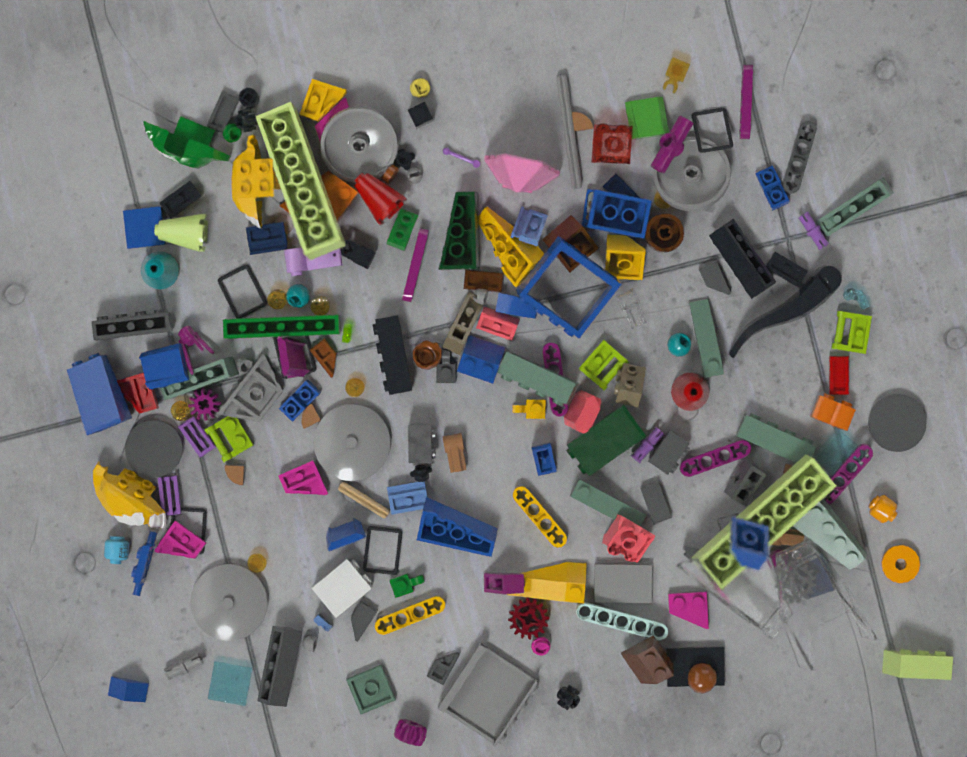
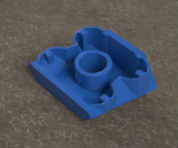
(164, 366)
(344, 534)

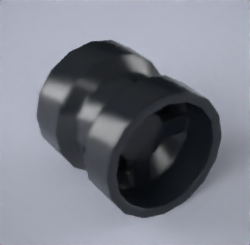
(251, 99)

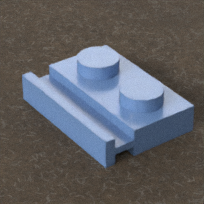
(529, 226)
(407, 497)

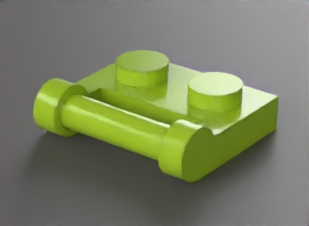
(858, 332)
(599, 360)
(235, 435)

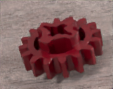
(531, 610)

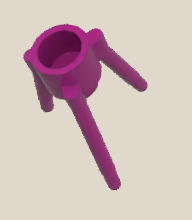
(190, 337)

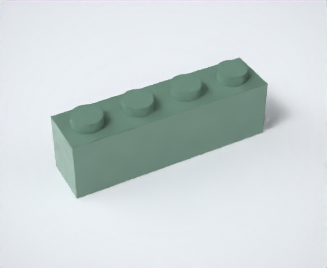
(538, 378)
(773, 439)

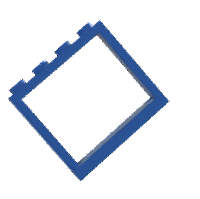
(558, 245)

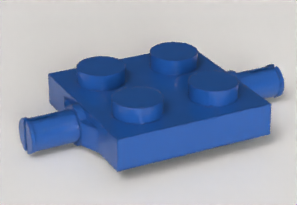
(144, 555)

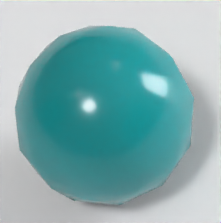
(298, 296)
(679, 344)

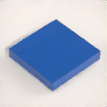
(141, 226)

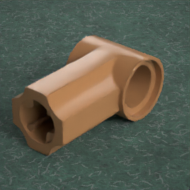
(454, 448)
(790, 538)

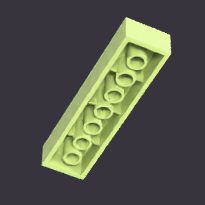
(300, 181)
(776, 508)

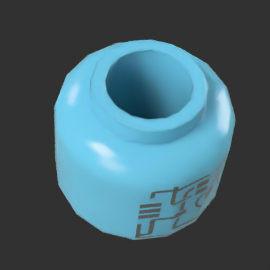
(116, 549)

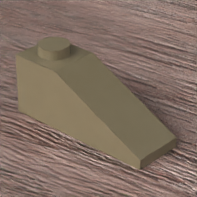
(462, 324)

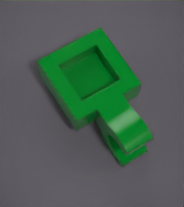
(403, 584)

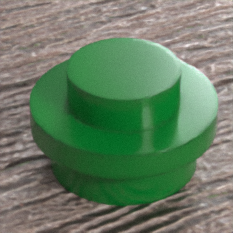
(231, 133)

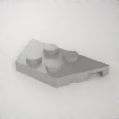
(254, 394)

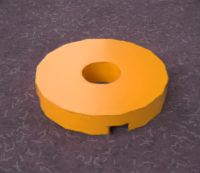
(900, 575)

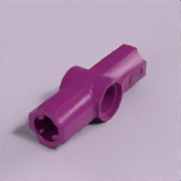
(671, 144)

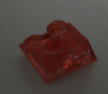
(611, 144)

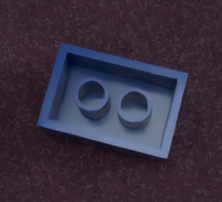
(618, 213)

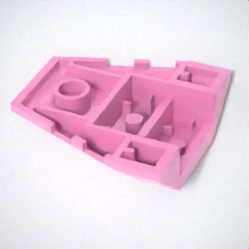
(520, 173)

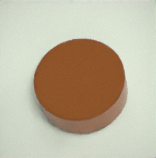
(390, 174)

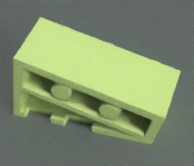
(917, 664)

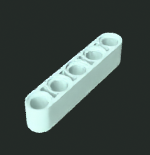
(628, 627)

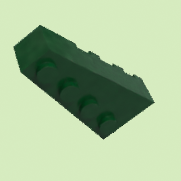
(462, 236)

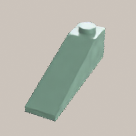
(855, 207)
(706, 339)
(202, 377)
(605, 503)

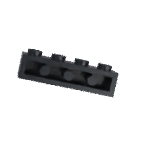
(742, 258)
(393, 355)

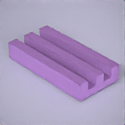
(192, 443)
(169, 496)

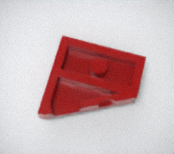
(138, 393)

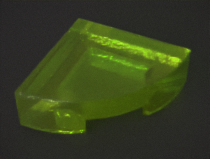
(346, 337)

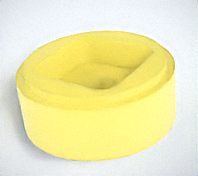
(419, 88)

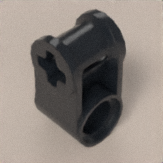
(360, 255)

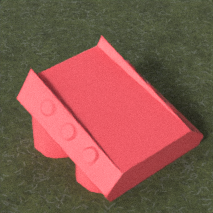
(582, 411)
(627, 539)

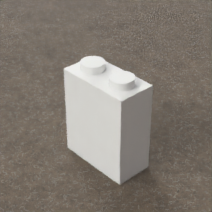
(342, 587)

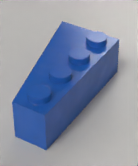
(455, 530)

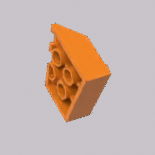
(339, 194)

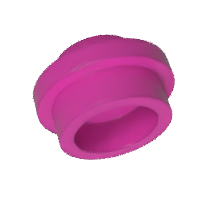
(540, 646)

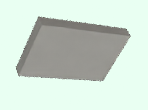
(622, 583)

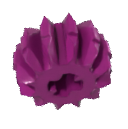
(211, 401)
(410, 732)

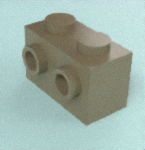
(630, 385)

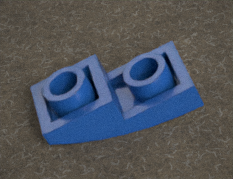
(772, 188)
(512, 305)
(299, 400)

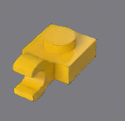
(534, 409)

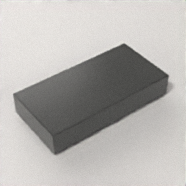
(223, 111)
(655, 502)

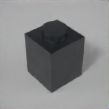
(420, 115)

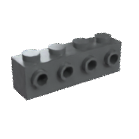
(131, 326)
(279, 669)

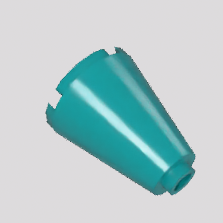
(167, 270)

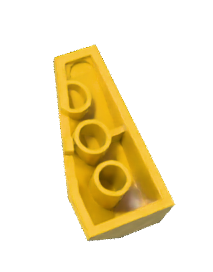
(516, 256)
(557, 582)

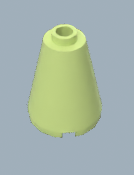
(184, 231)

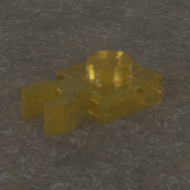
(676, 72)

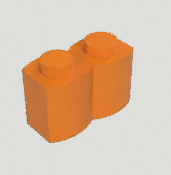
(832, 412)

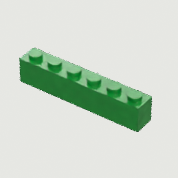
(281, 326)

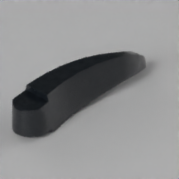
(807, 299)

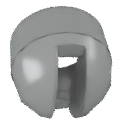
(416, 179)
(481, 296)
(247, 363)
(310, 643)

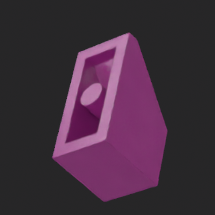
(504, 583)

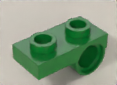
(402, 229)

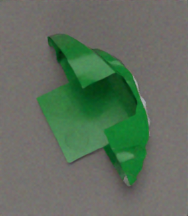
(187, 144)

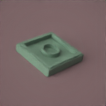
(371, 689)

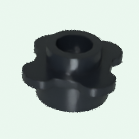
(403, 154)
(421, 473)

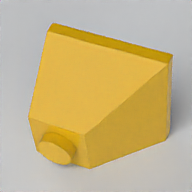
(624, 257)

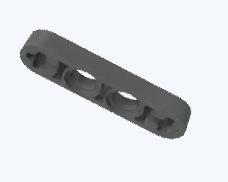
(796, 156)

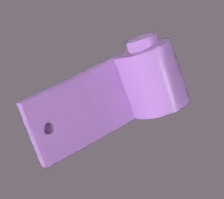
(298, 262)

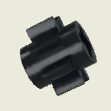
(246, 120)
(568, 697)

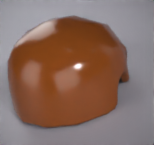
(427, 355)
(702, 678)

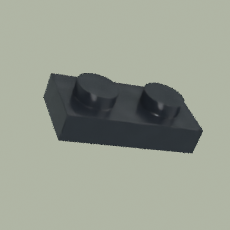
(180, 199)
(786, 269)

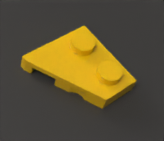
(320, 99)

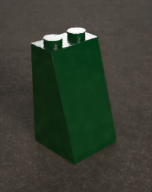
(605, 440)

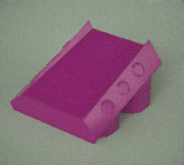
(292, 357)

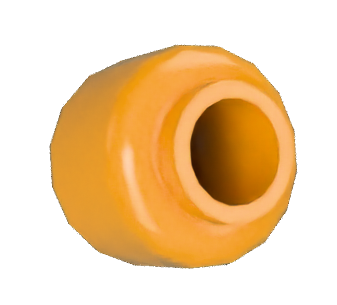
(883, 509)

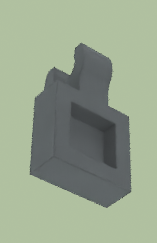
(446, 372)

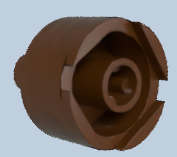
(675, 233)

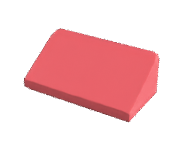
(498, 323)

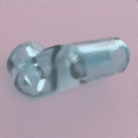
(858, 296)

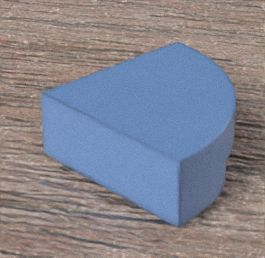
(321, 621)

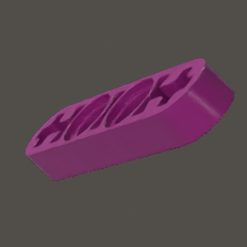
(746, 101)
(415, 265)
(559, 364)
(714, 455)
(849, 476)

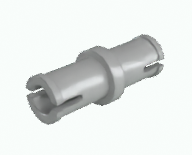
(183, 666)

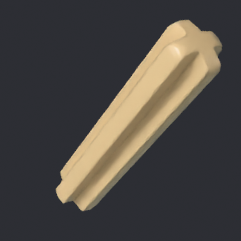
(363, 500)

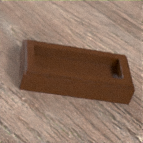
(483, 280)

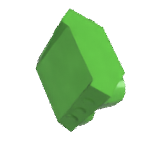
(647, 117)

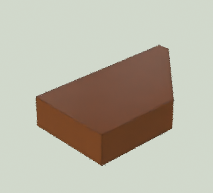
(325, 356)

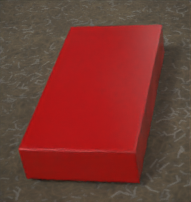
(838, 375)

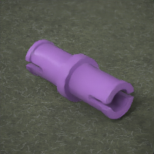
(813, 230)
(647, 445)

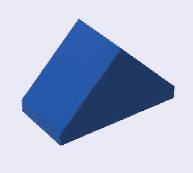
(544, 459)
(128, 689)

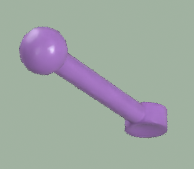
(476, 163)

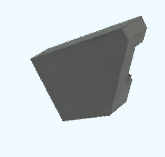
(713, 278)
(361, 619)
(442, 667)

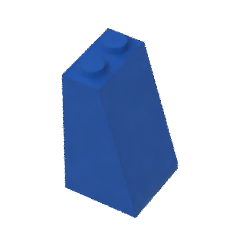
(98, 394)

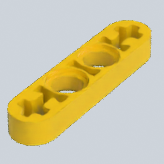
(542, 514)
(411, 618)

